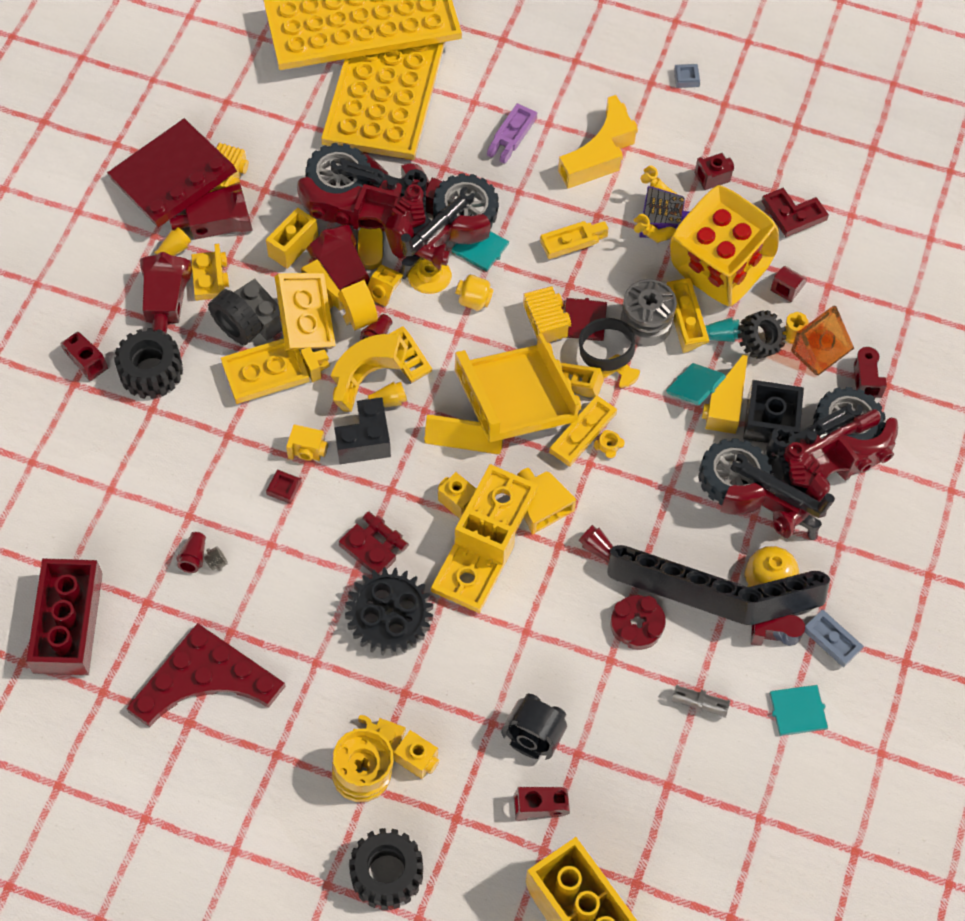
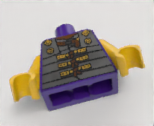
(661, 211)

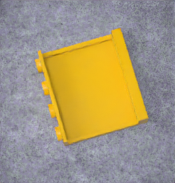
(518, 390)

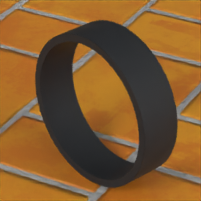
(603, 324)

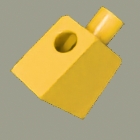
(549, 503)

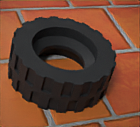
(234, 317)

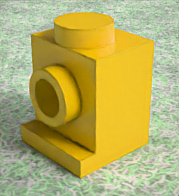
(306, 443)

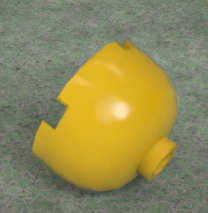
(769, 565)

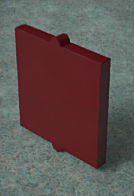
(582, 313)

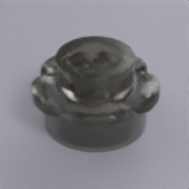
(215, 558)

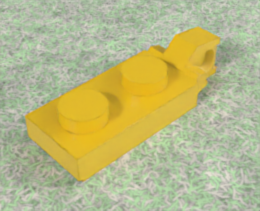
(572, 238)

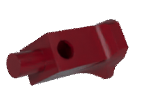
(216, 214)
(339, 256)
(164, 288)

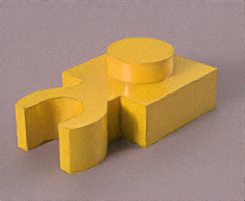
(391, 731)

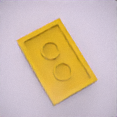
(304, 311)
(263, 370)

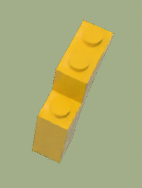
(603, 152)

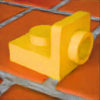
(383, 284)

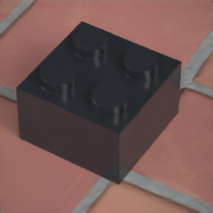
(771, 407)

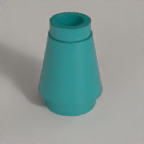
(723, 330)

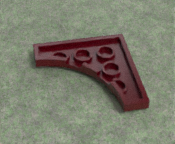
(200, 668)

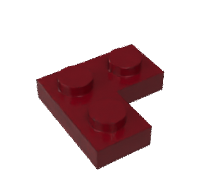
(792, 217)

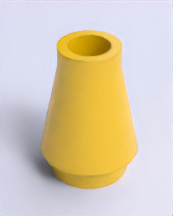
(174, 243)
(392, 394)

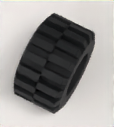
(146, 346)
(386, 845)

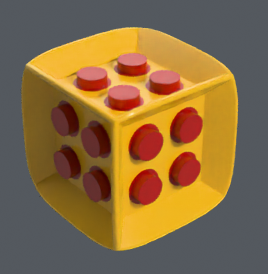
(724, 245)

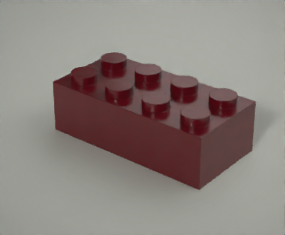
(64, 617)

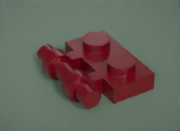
(367, 549)

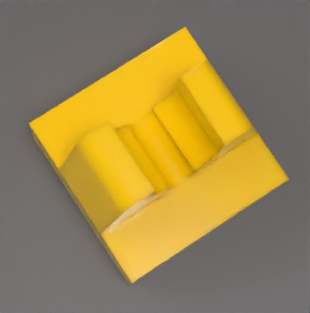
(315, 362)

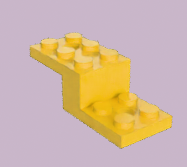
(484, 538)

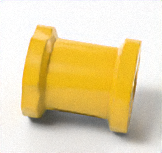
(794, 323)

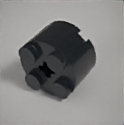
(535, 727)

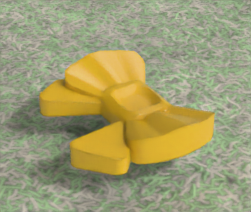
(628, 375)

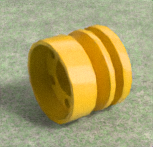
(359, 750)

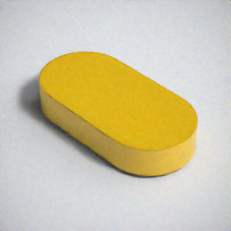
(370, 247)

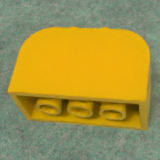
(573, 888)

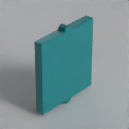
(482, 253)
(696, 384)
(798, 710)

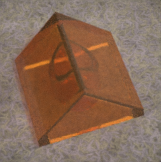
(822, 341)

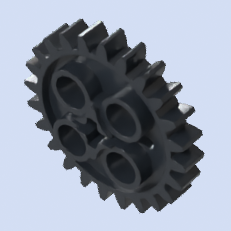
(399, 590)

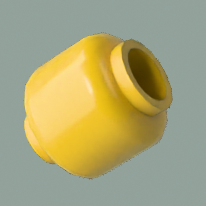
(474, 292)

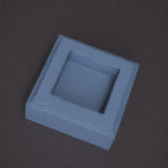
(687, 75)

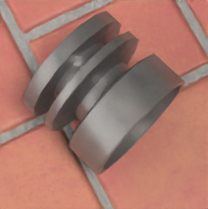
(649, 311)

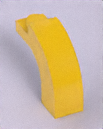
(362, 359)

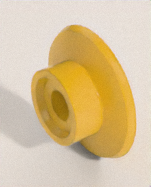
(429, 282)

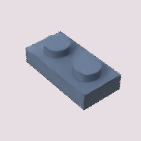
(833, 638)

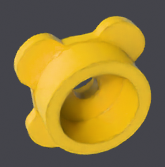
(609, 437)

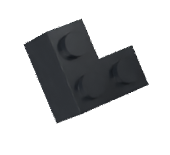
(367, 439)

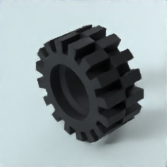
(772, 331)

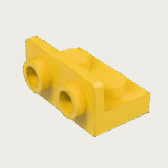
(209, 274)

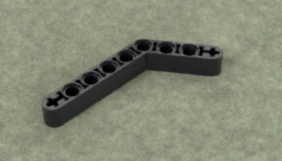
(716, 594)

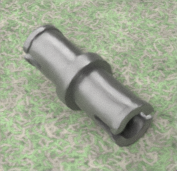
(701, 701)

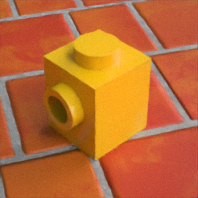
(455, 493)
(417, 755)

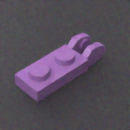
(512, 131)

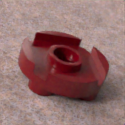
(645, 608)

